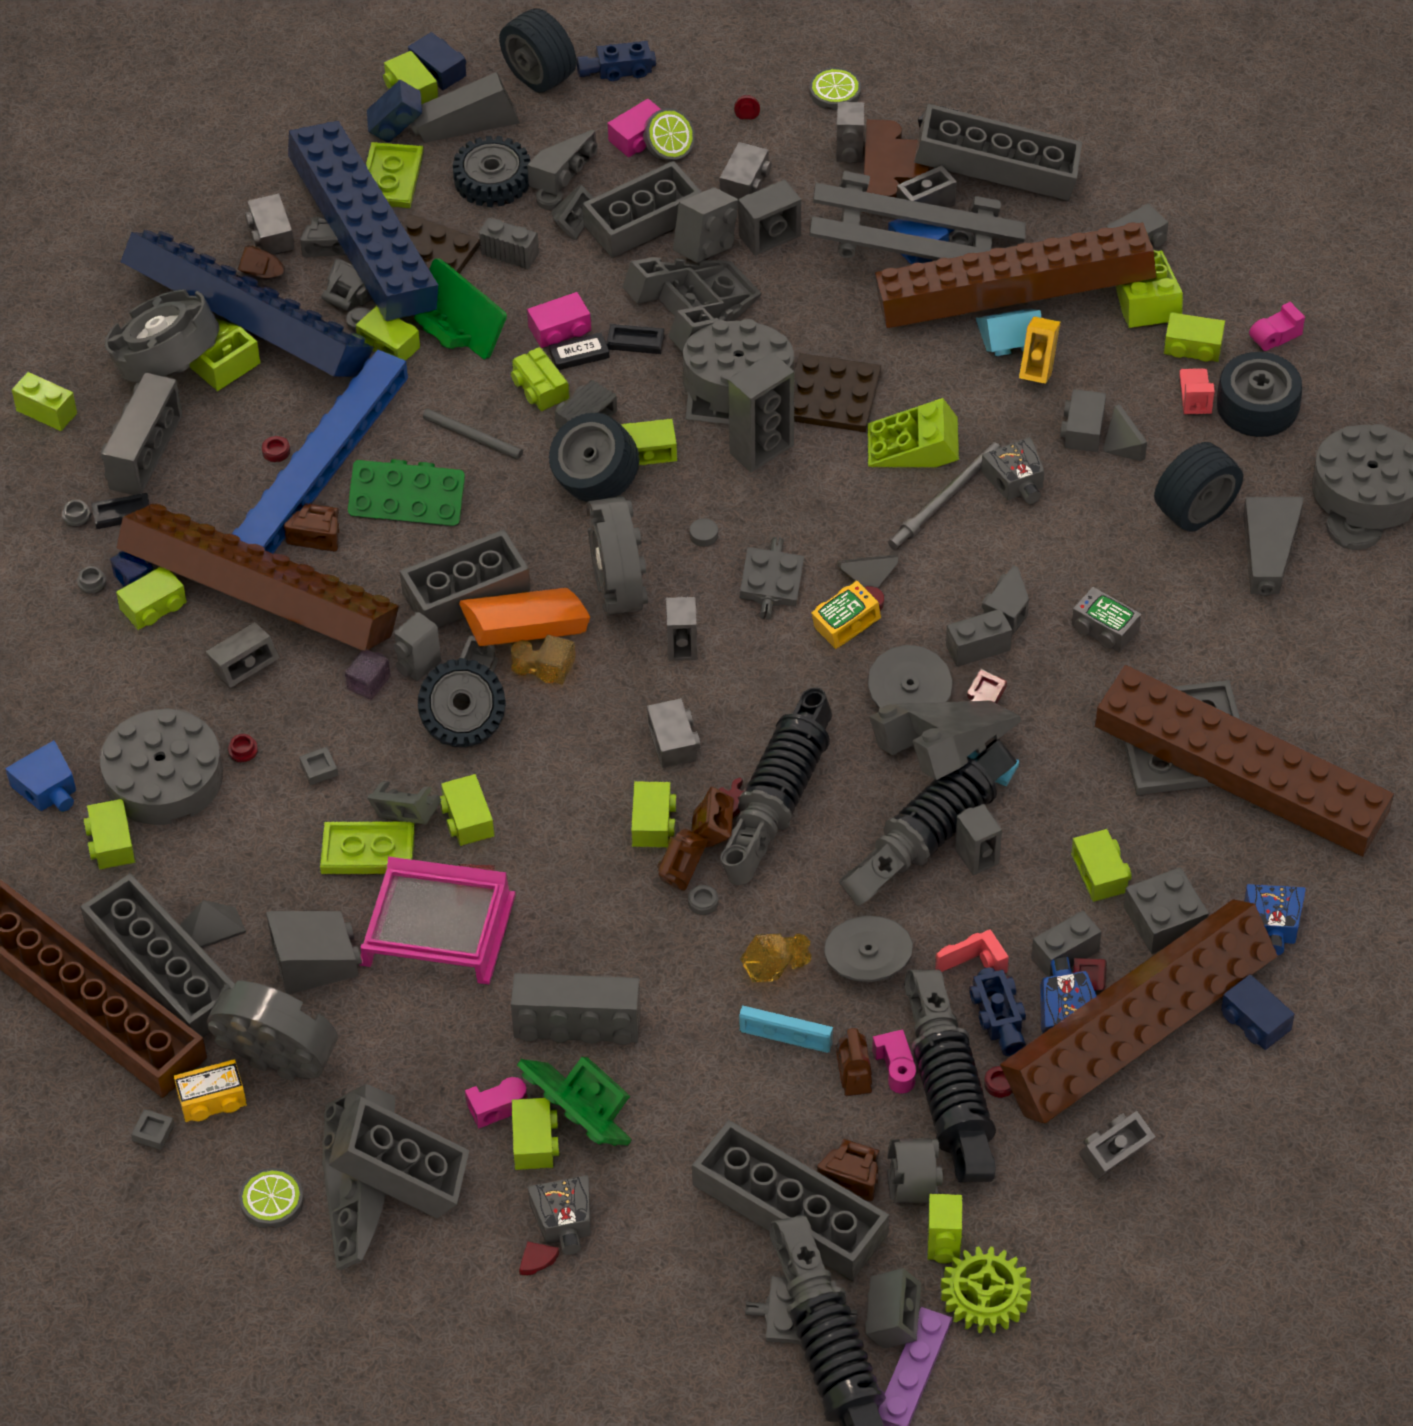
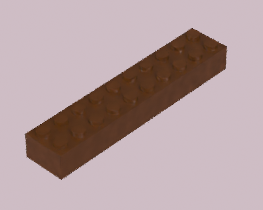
(1015, 274)
(258, 576)
(1244, 760)
(94, 996)
(1138, 1011)

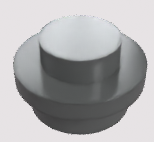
(355, 316)
(76, 513)
(91, 579)

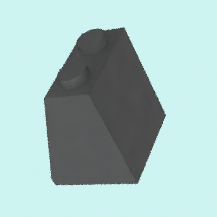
(312, 948)

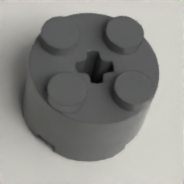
(913, 1170)

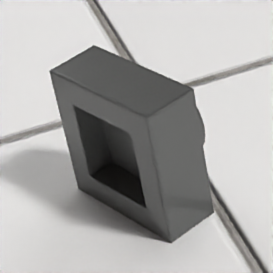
(318, 766)
(152, 1129)

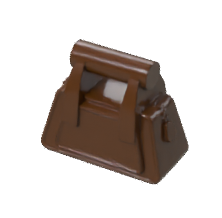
(260, 263)
(313, 527)
(714, 817)
(681, 858)
(854, 1063)
(850, 1171)

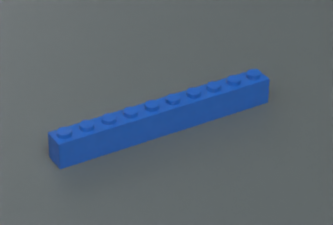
(324, 450)

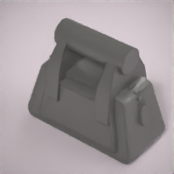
(320, 240)
(345, 282)

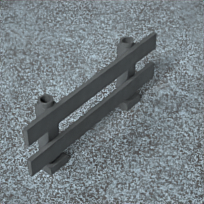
(853, 198)

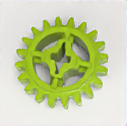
(984, 1273)

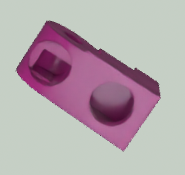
(1278, 327)
(898, 1059)
(496, 1102)

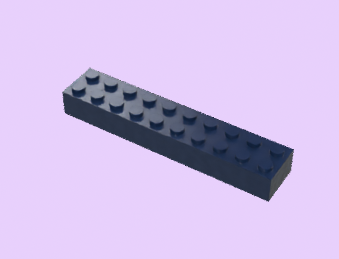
(362, 221)
(247, 304)

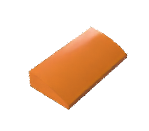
(525, 616)

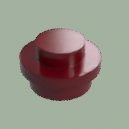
(747, 107)
(242, 748)

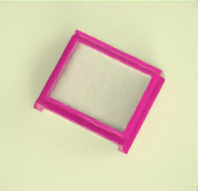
(440, 915)

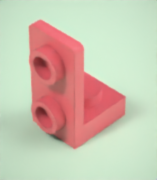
(1196, 391)
(982, 944)

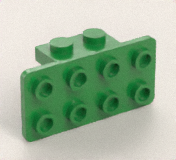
(462, 314)
(406, 492)
(585, 1094)

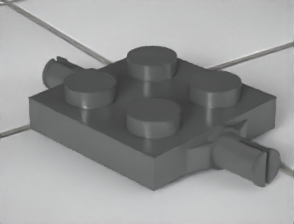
(771, 577)
(775, 1311)

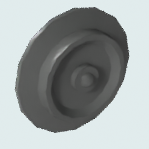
(909, 676)
(868, 948)

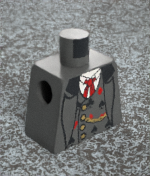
(1015, 470)
(562, 1211)

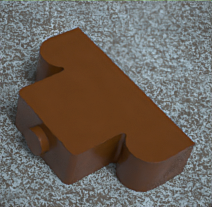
(889, 157)

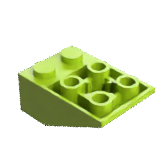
(1152, 299)
(229, 358)
(915, 437)

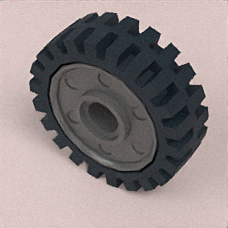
(491, 171)
(465, 726)

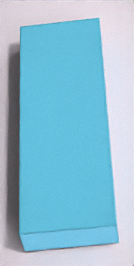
(786, 1029)

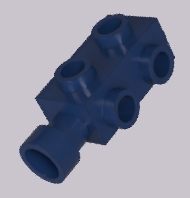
(618, 61)
(1002, 1014)

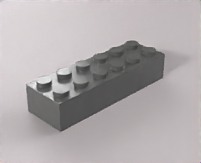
(998, 152)
(156, 951)
(775, 1186)

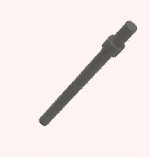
(912, 525)

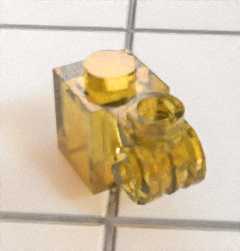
(549, 663)
(771, 954)

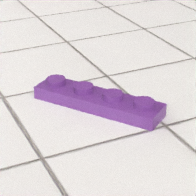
(914, 1369)

